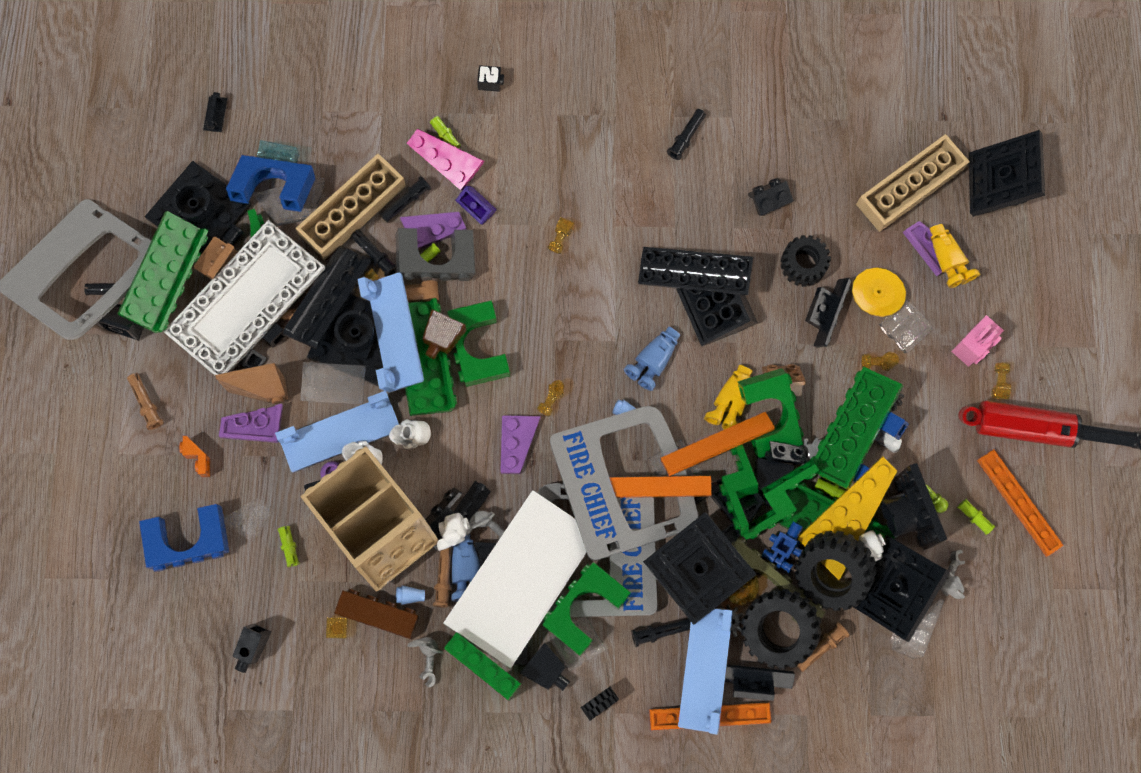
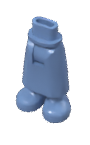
(654, 356)
(464, 566)

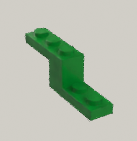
(738, 486)
(779, 499)

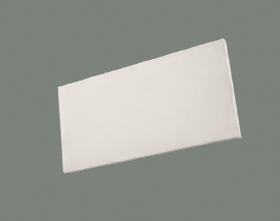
(244, 299)
(519, 580)

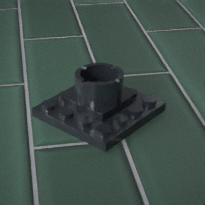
(1006, 173)
(200, 201)
(345, 348)
(913, 509)
(705, 547)
(902, 589)

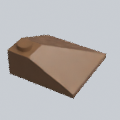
(259, 383)

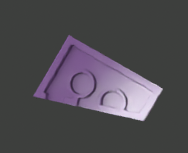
(433, 227)
(920, 238)
(253, 426)
(516, 441)

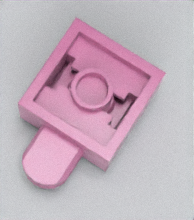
(978, 341)

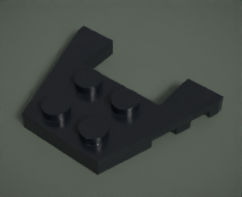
(750, 505)

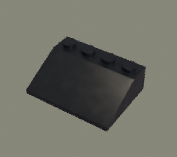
(716, 314)

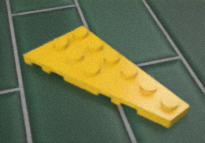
(853, 509)

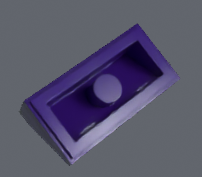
(475, 204)

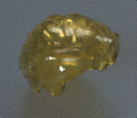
(746, 593)

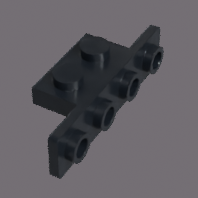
(826, 309)
(442, 510)
(757, 682)

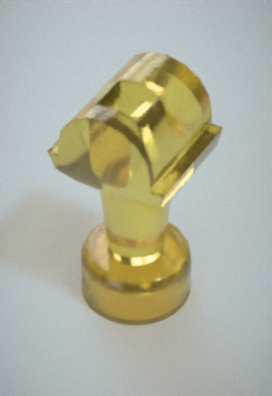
(563, 228)
(886, 362)
(1001, 389)
(555, 391)

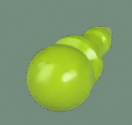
(939, 503)

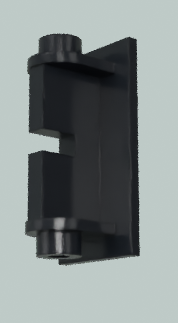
(215, 113)
(786, 452)
(472, 500)

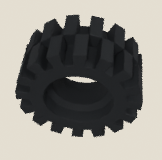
(599, 703)

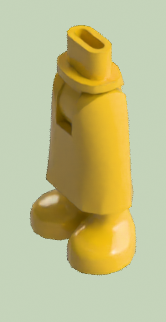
(951, 257)
(729, 400)

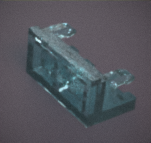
(277, 152)

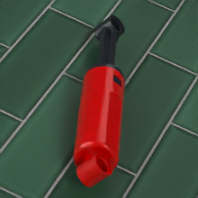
(1042, 426)

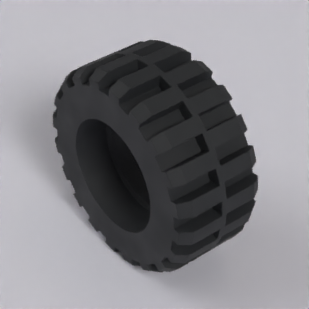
(826, 590)
(764, 648)

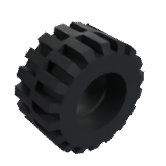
(812, 248)

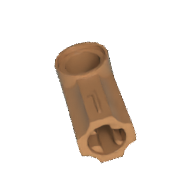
(422, 292)

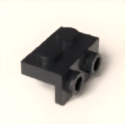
(771, 196)

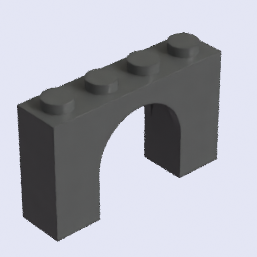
(414, 266)

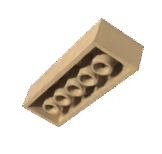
(912, 183)
(351, 206)

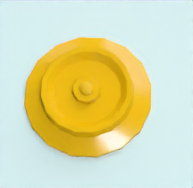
(879, 292)

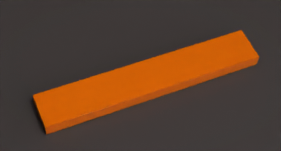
(717, 443)
(661, 486)
(1020, 503)
(730, 715)

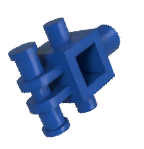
(786, 545)

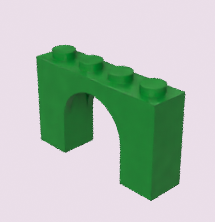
(477, 370)
(776, 386)
(592, 581)
(482, 666)

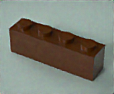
(376, 614)

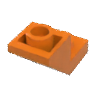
(192, 451)

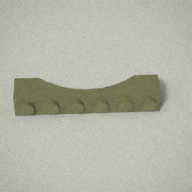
(769, 571)

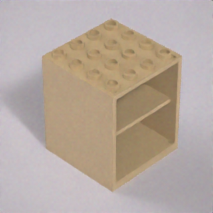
(370, 518)

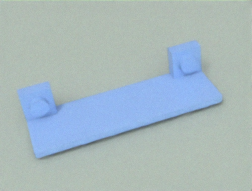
(393, 331)
(329, 436)
(705, 672)

